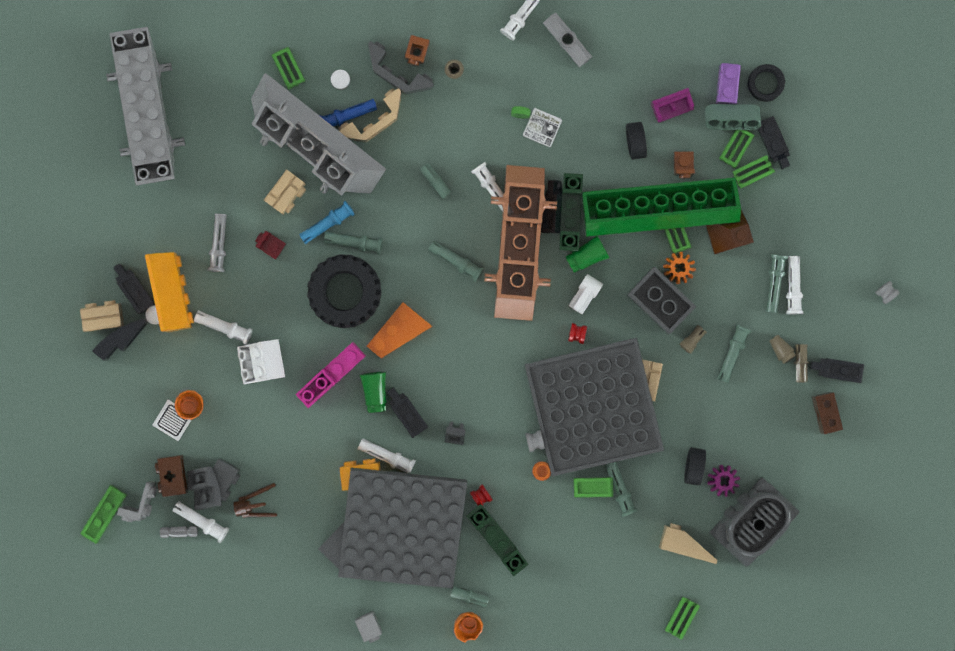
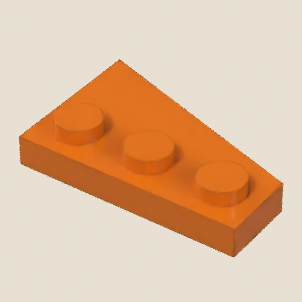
(398, 330)

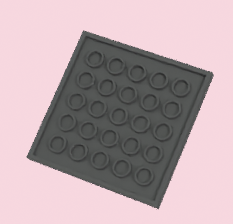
(594, 407)
(402, 528)

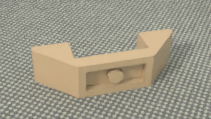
(392, 100)

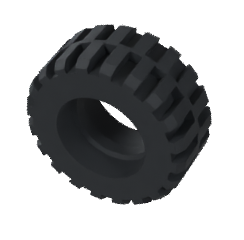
(318, 291)

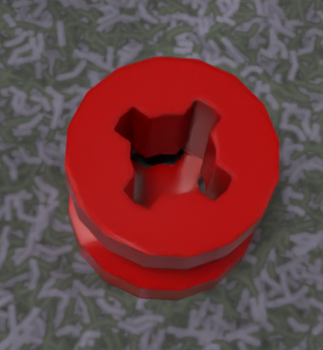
(577, 333)
(481, 495)

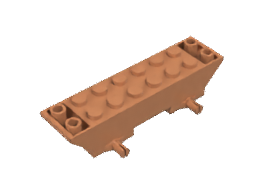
(519, 243)

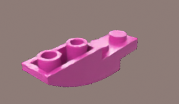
(330, 375)

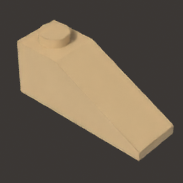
(678, 541)

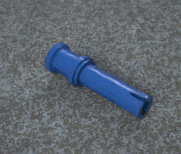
(339, 117)

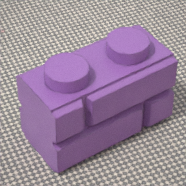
(728, 83)

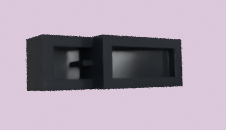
(119, 339)

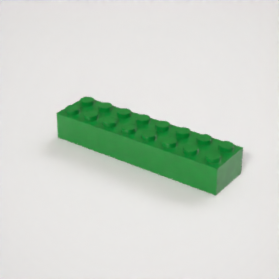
(661, 207)

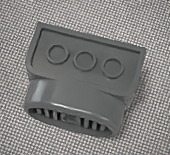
(737, 528)

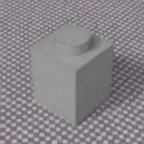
(369, 627)

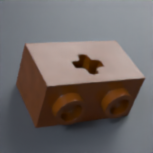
(827, 413)
(176, 466)

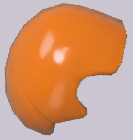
(189, 404)
(468, 626)

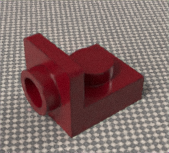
(270, 244)

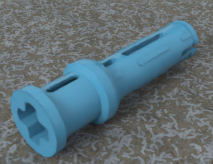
(334, 217)

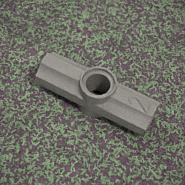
(575, 49)

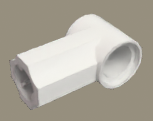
(587, 291)

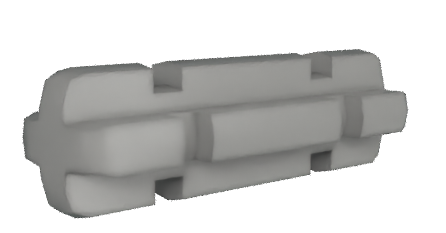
(183, 531)

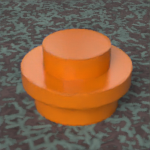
(541, 471)

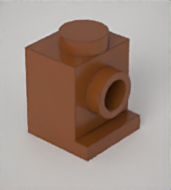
(414, 44)

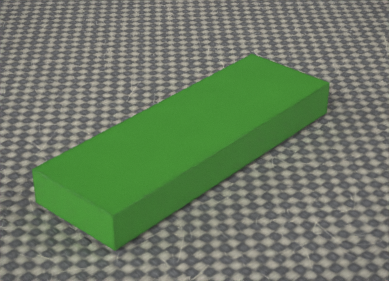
(103, 514)

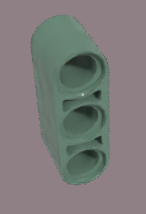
(732, 117)

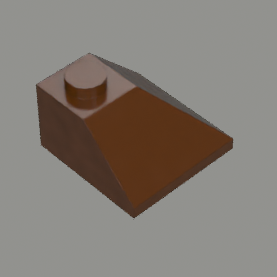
(729, 235)

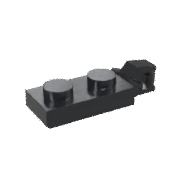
(774, 142)
(552, 218)
(133, 289)
(839, 369)
(407, 413)

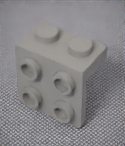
(132, 514)

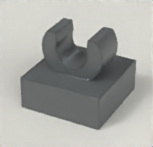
(455, 435)

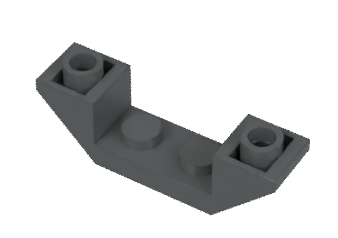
(419, 83)

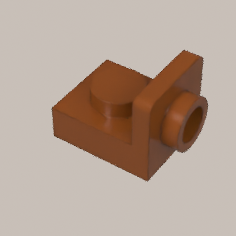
(684, 164)

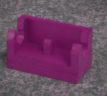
(672, 105)

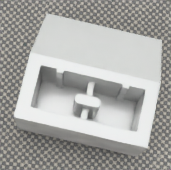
(261, 361)

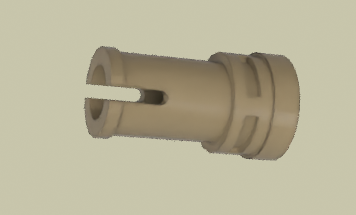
(690, 342)

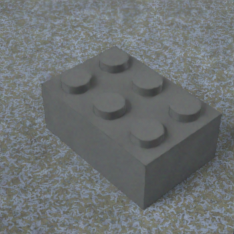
(661, 300)

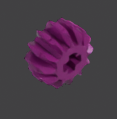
(730, 480)

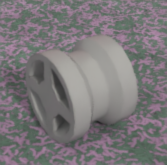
(887, 292)
(535, 441)

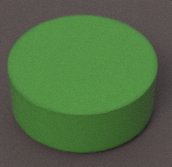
(520, 112)

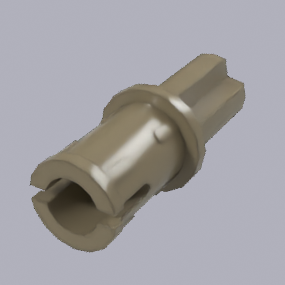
(801, 363)

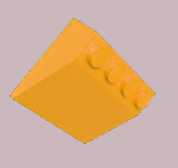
(169, 291)

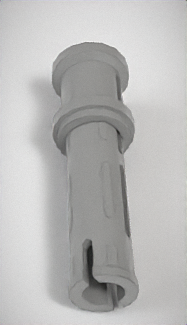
(220, 219)

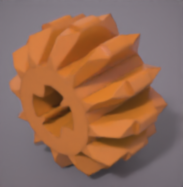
(677, 261)

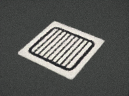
(170, 422)

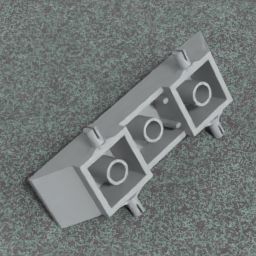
(143, 106)
(334, 157)

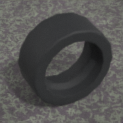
(766, 68)
(636, 140)
(695, 466)

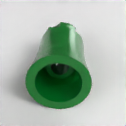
(588, 254)
(374, 391)

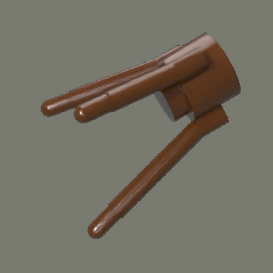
(243, 506)

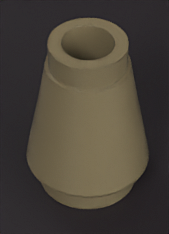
(454, 64)
(782, 349)

